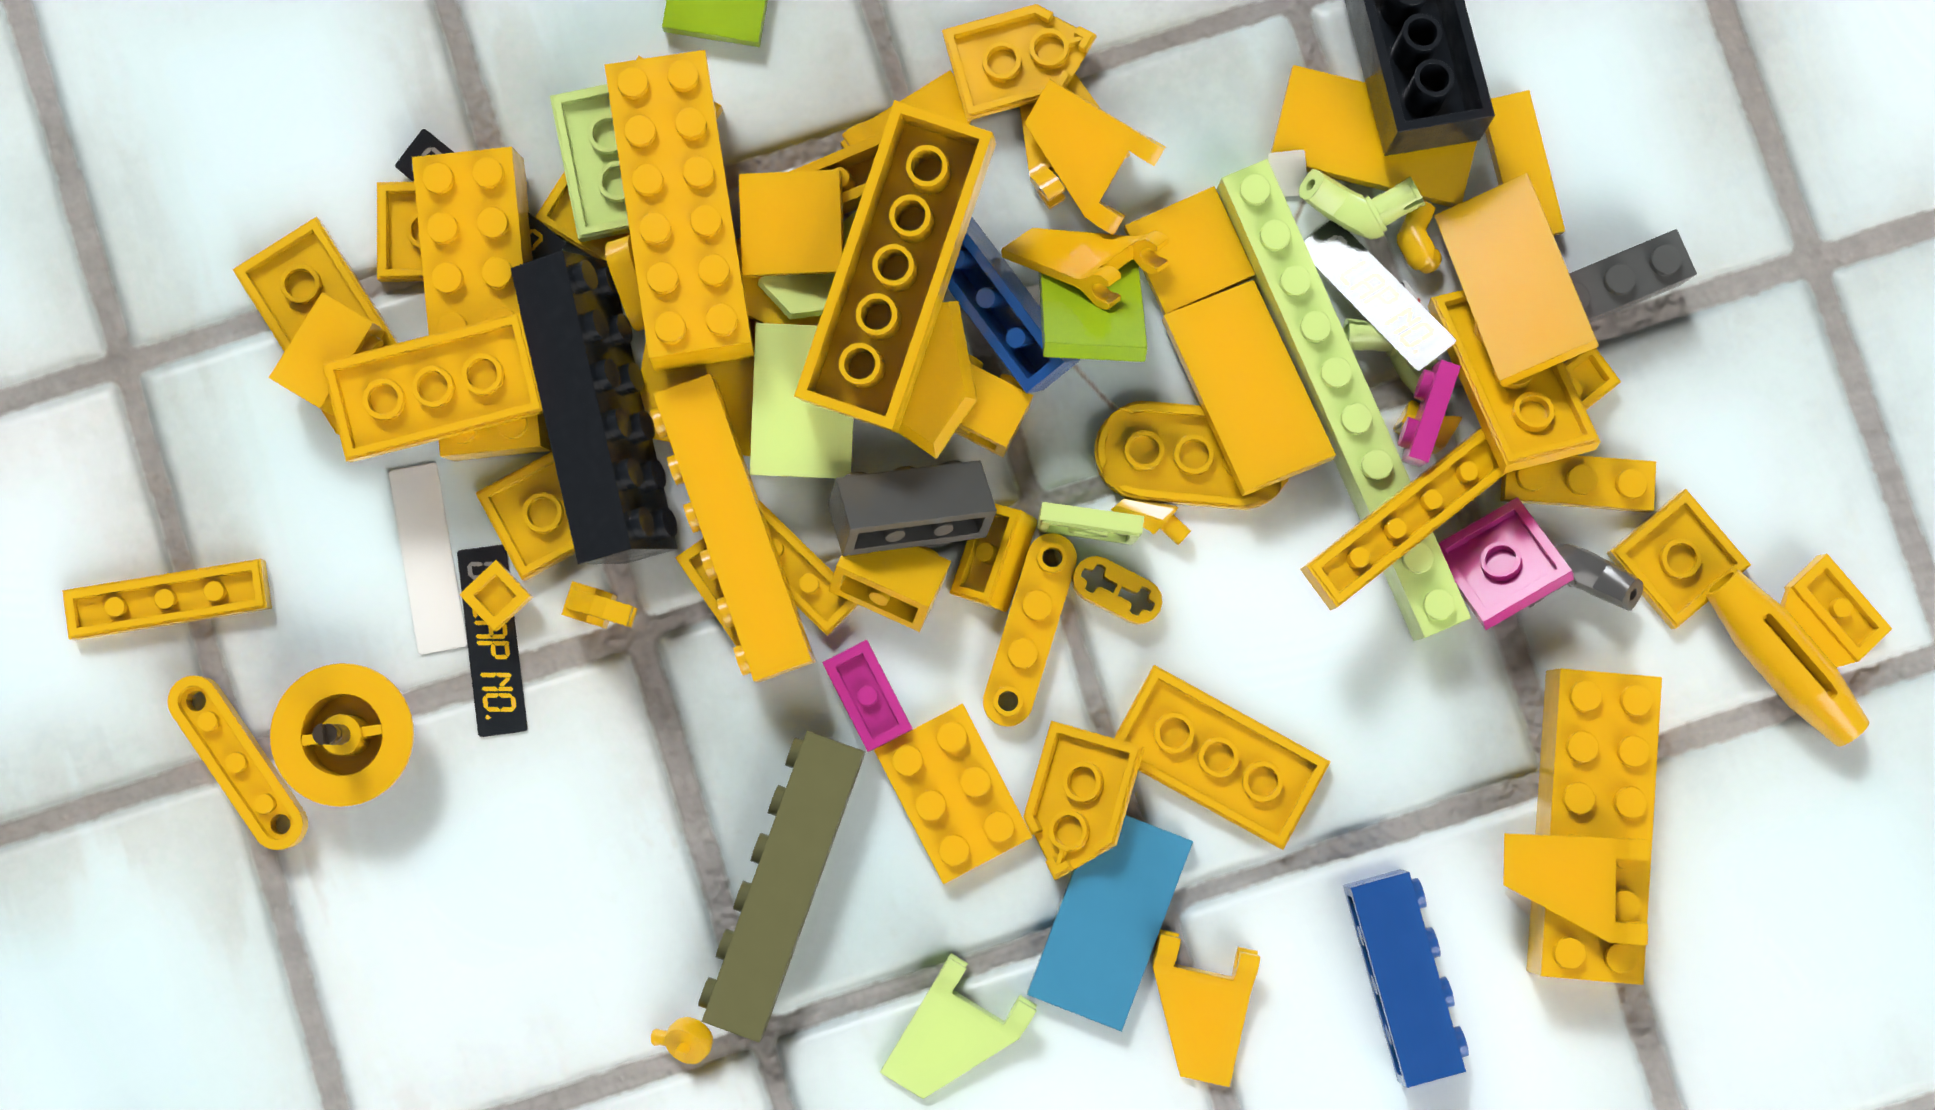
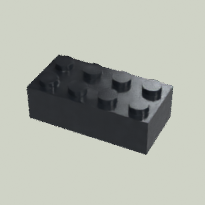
(1421, 72)

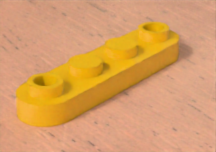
(1029, 629)
(237, 762)

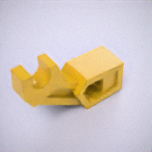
(597, 607)

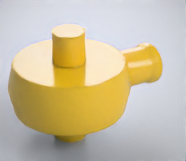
(685, 1040)

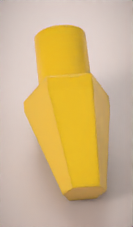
(1156, 517)

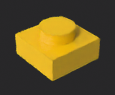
(496, 595)

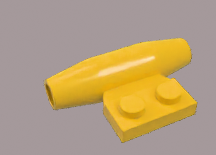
(1804, 640)

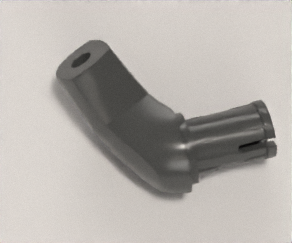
(1600, 577)

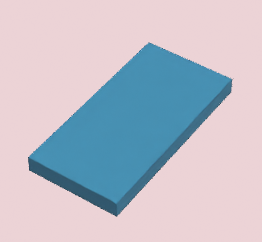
(1110, 924)

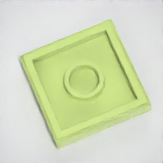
(1090, 523)

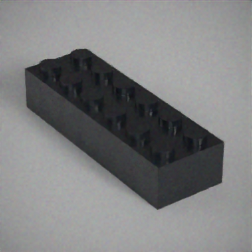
(594, 409)

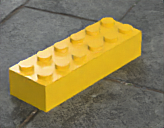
(679, 211)
(470, 237)
(896, 266)
(1597, 783)

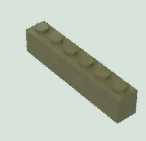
(782, 887)

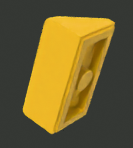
(994, 563)

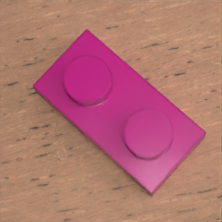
(1434, 391)
(867, 695)

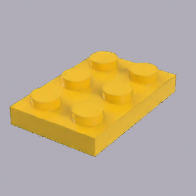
(953, 793)

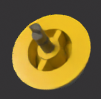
(342, 734)

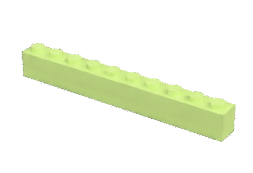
(1335, 387)

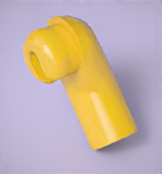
(1415, 241)

